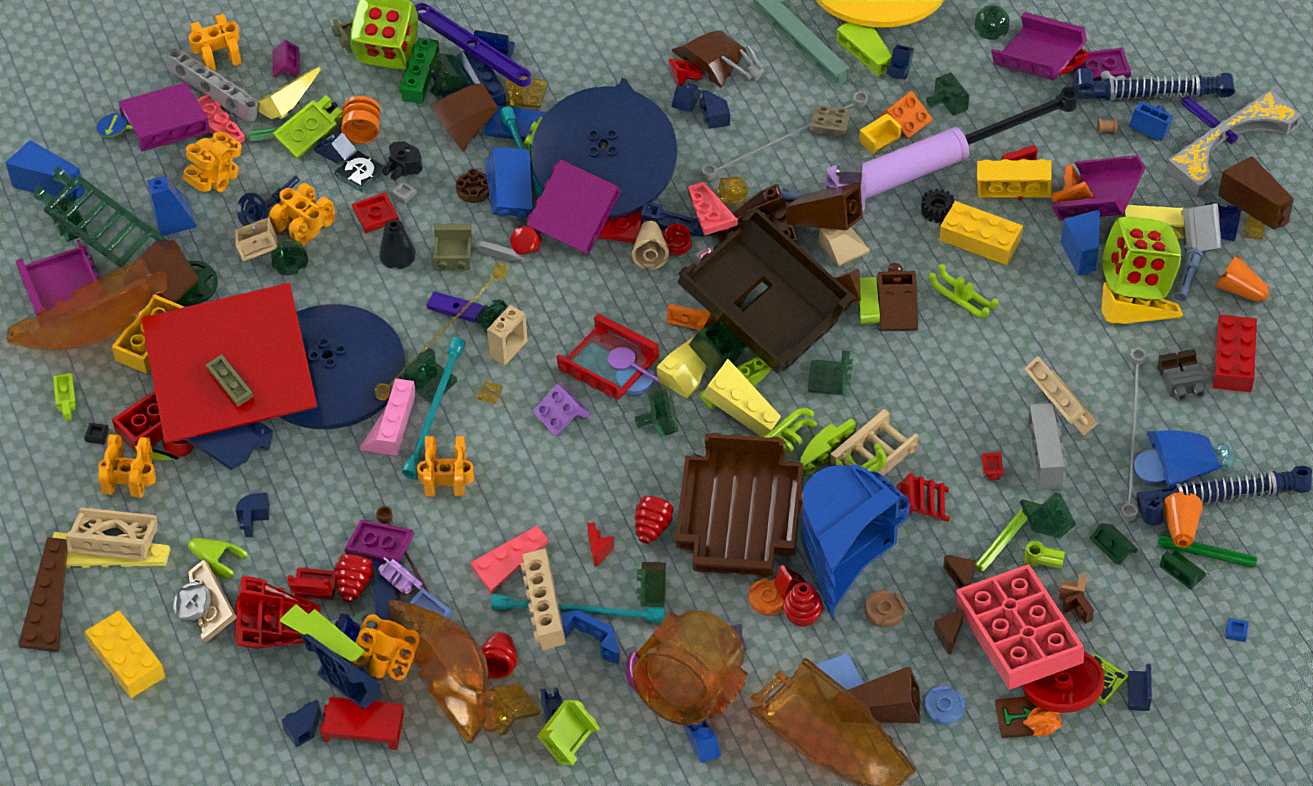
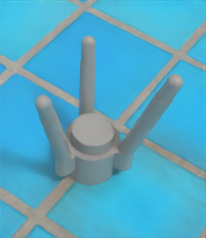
(755, 69)

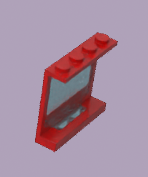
(590, 363)

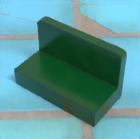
(1112, 542)
(1182, 569)

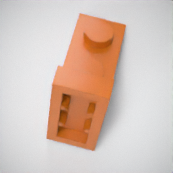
(1073, 188)
(689, 317)

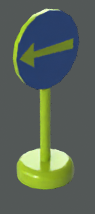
(112, 125)

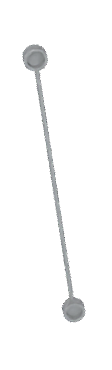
(709, 170)
(1129, 511)

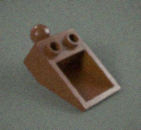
(897, 299)

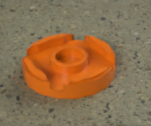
(765, 597)

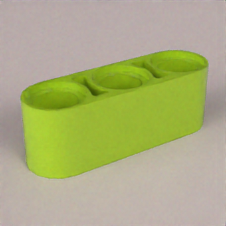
(869, 302)

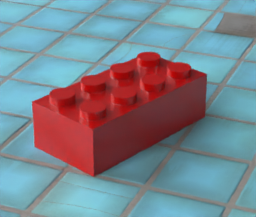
(1235, 353)
(139, 421)

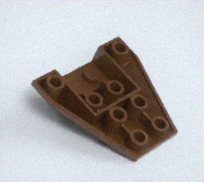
(772, 205)

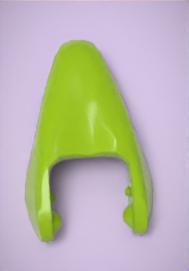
(211, 551)

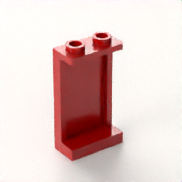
(375, 723)

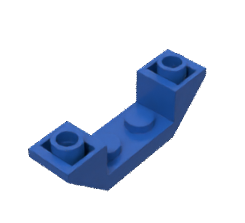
(601, 631)

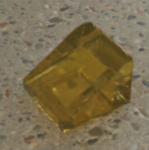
(1254, 228)

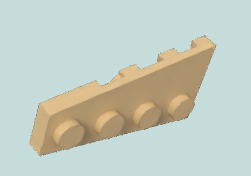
(220, 611)

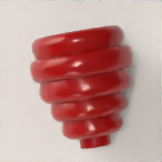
(652, 518)
(352, 576)
(802, 605)
(500, 655)

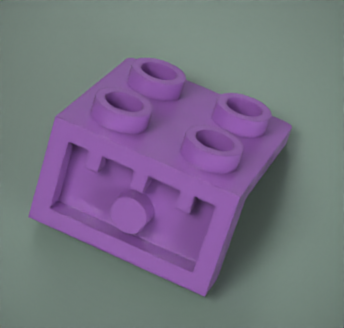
(559, 409)

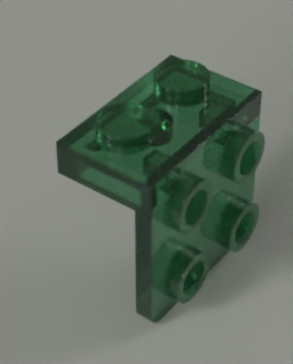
(427, 375)
(830, 376)

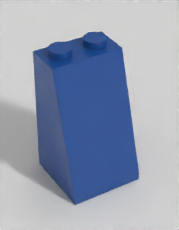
(35, 165)
(509, 182)

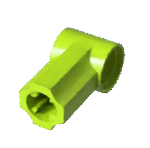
(1043, 555)

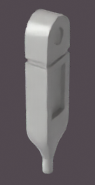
(498, 251)

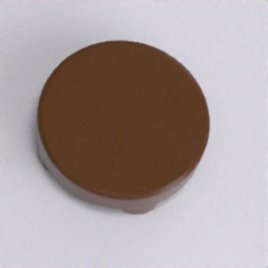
(472, 186)

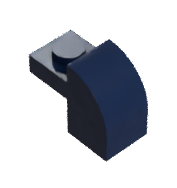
(900, 62)
(251, 509)

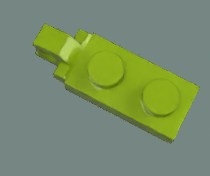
(65, 394)

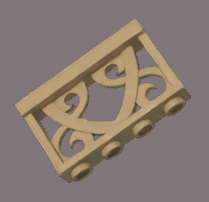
(124, 545)

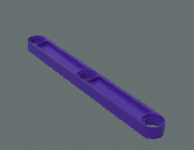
(481, 50)

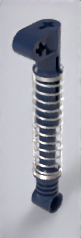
(1110, 89)
(1151, 502)

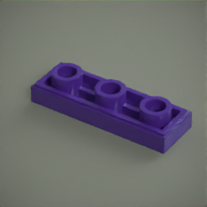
(452, 306)

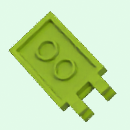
(308, 127)

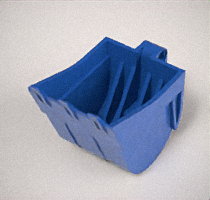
(846, 523)

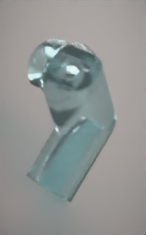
(1227, 454)

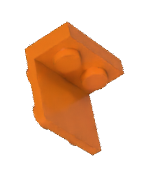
(909, 114)

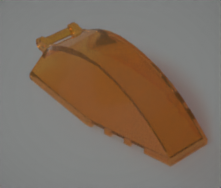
(93, 311)
(452, 666)
(831, 728)

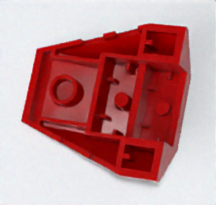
(260, 611)

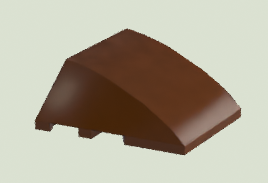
(707, 54)
(465, 112)
(169, 258)

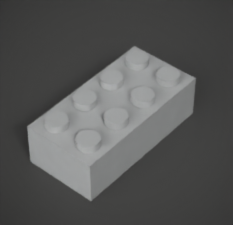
(1046, 446)

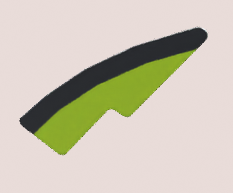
(161, 455)

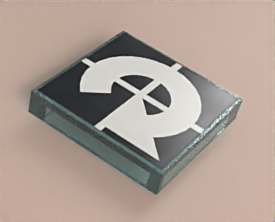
(359, 171)

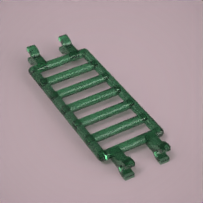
(70, 184)

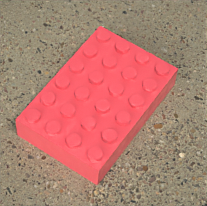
(1019, 626)

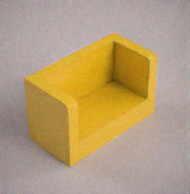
(880, 133)

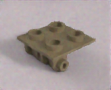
(830, 119)

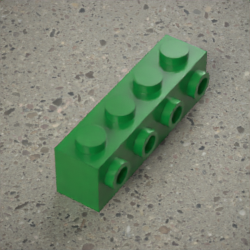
(418, 74)

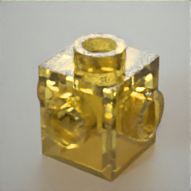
(732, 190)

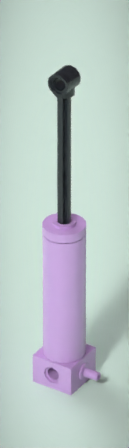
(939, 150)

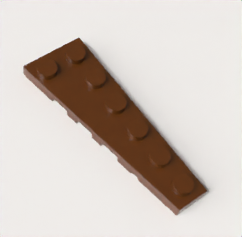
(44, 612)

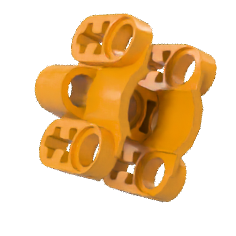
(213, 38)
(212, 162)
(301, 213)
(126, 471)
(445, 471)
(385, 648)

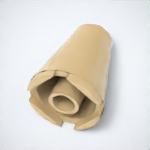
(650, 247)

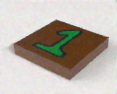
(1011, 714)

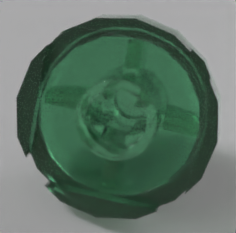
(992, 22)
(289, 256)
(488, 315)

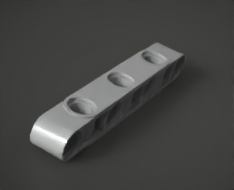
(208, 81)

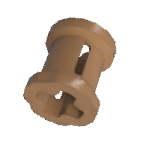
(1107, 125)

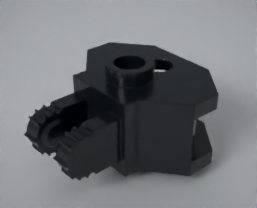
(401, 161)

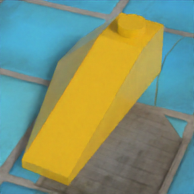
(1131, 310)

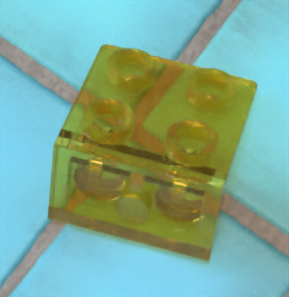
(526, 96)
(510, 705)

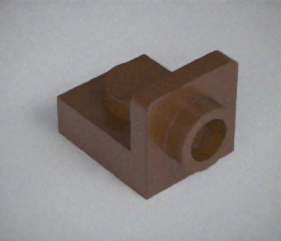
(1080, 606)

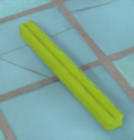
(1001, 541)

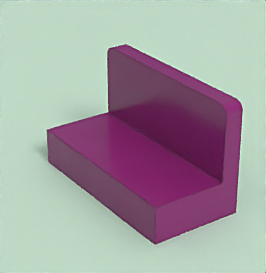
(285, 58)

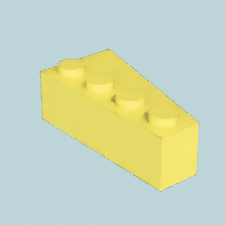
(1166, 214)
(741, 400)

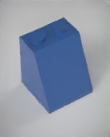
(1081, 241)

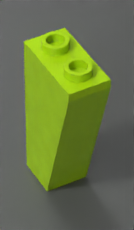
(865, 45)

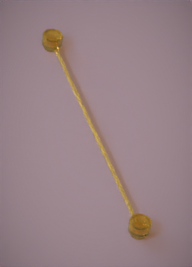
(499, 272)

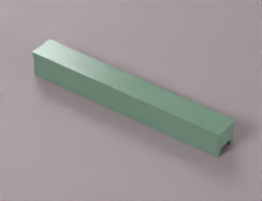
(803, 40)

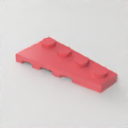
(218, 119)
(710, 210)
(501, 562)

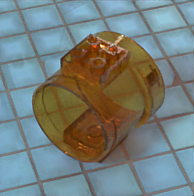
(690, 667)

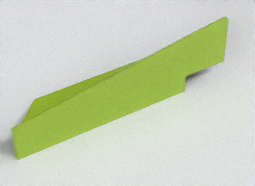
(323, 631)

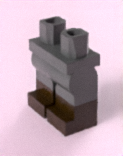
(1182, 374)

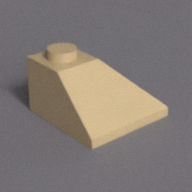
(842, 245)

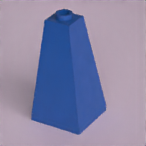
(169, 207)

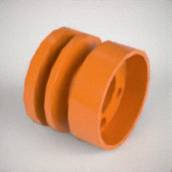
(360, 119)

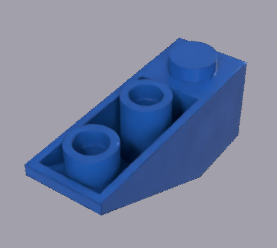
(703, 741)

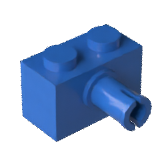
(1151, 120)

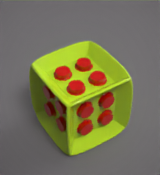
(384, 32)
(1141, 258)

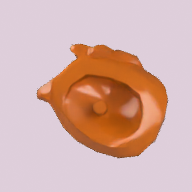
(1043, 722)

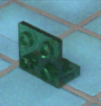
(1049, 518)

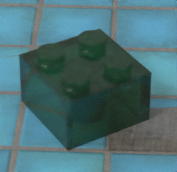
(716, 345)

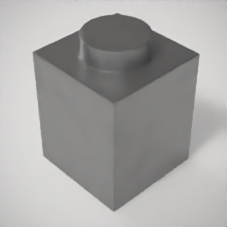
(850, 170)

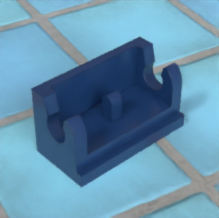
(550, 702)

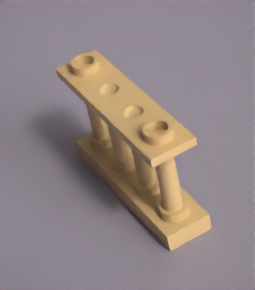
(1061, 395)
(868, 434)

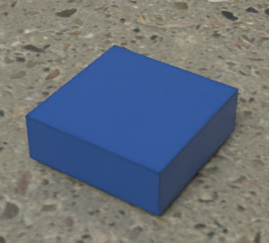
(1236, 630)

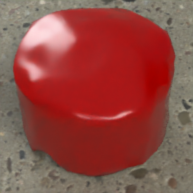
(678, 239)
(525, 240)
(178, 448)

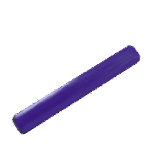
(1206, 117)

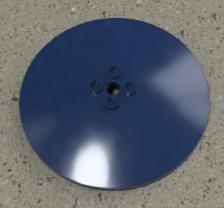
(638, 137)
(363, 355)

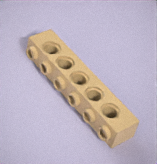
(543, 599)

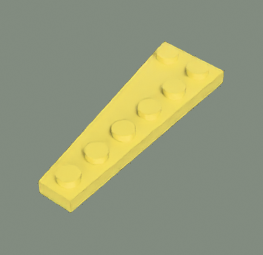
(156, 556)

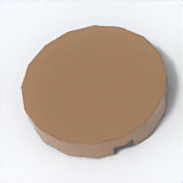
(884, 608)

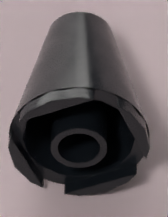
(396, 246)

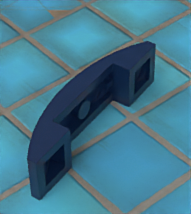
(664, 219)
(383, 592)

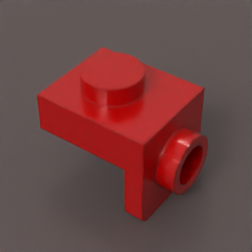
(992, 465)

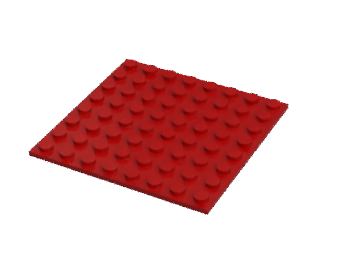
(259, 340)

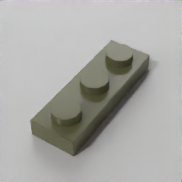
(229, 380)

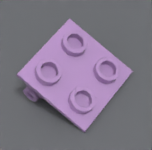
(398, 576)

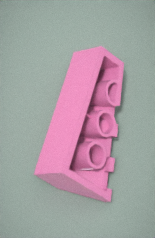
(390, 427)

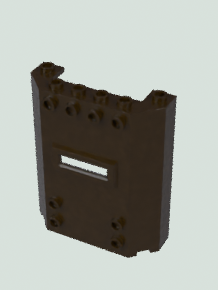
(787, 315)

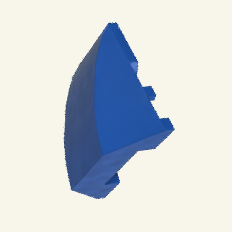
(1183, 455)

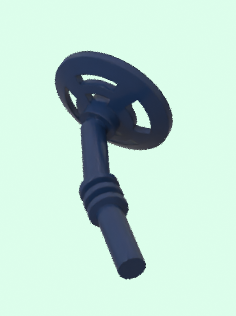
(256, 209)

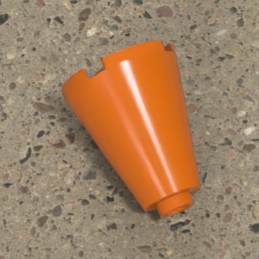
(1243, 281)
(1182, 517)

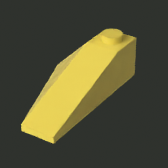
(286, 97)
(682, 370)

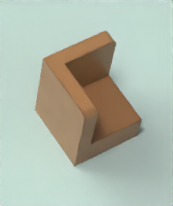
(1069, 587)

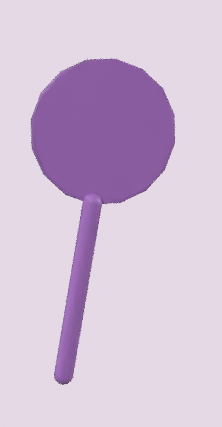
(623, 358)

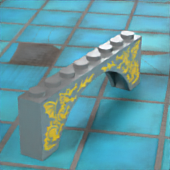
(1265, 113)

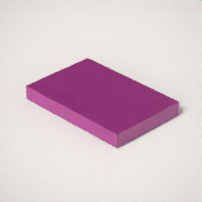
(1107, 60)
(379, 541)

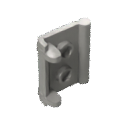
(1202, 227)

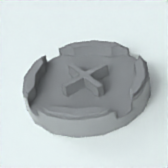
(192, 601)

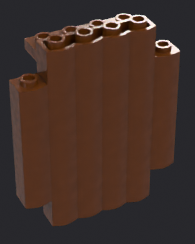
(739, 505)

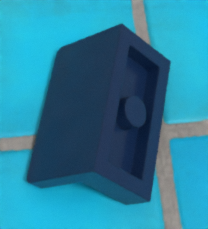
(1140, 689)

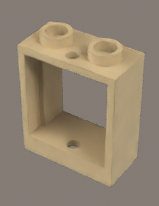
(256, 241)
(507, 336)

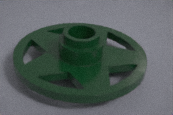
(200, 287)

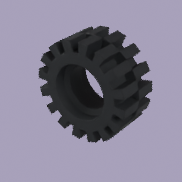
(936, 197)

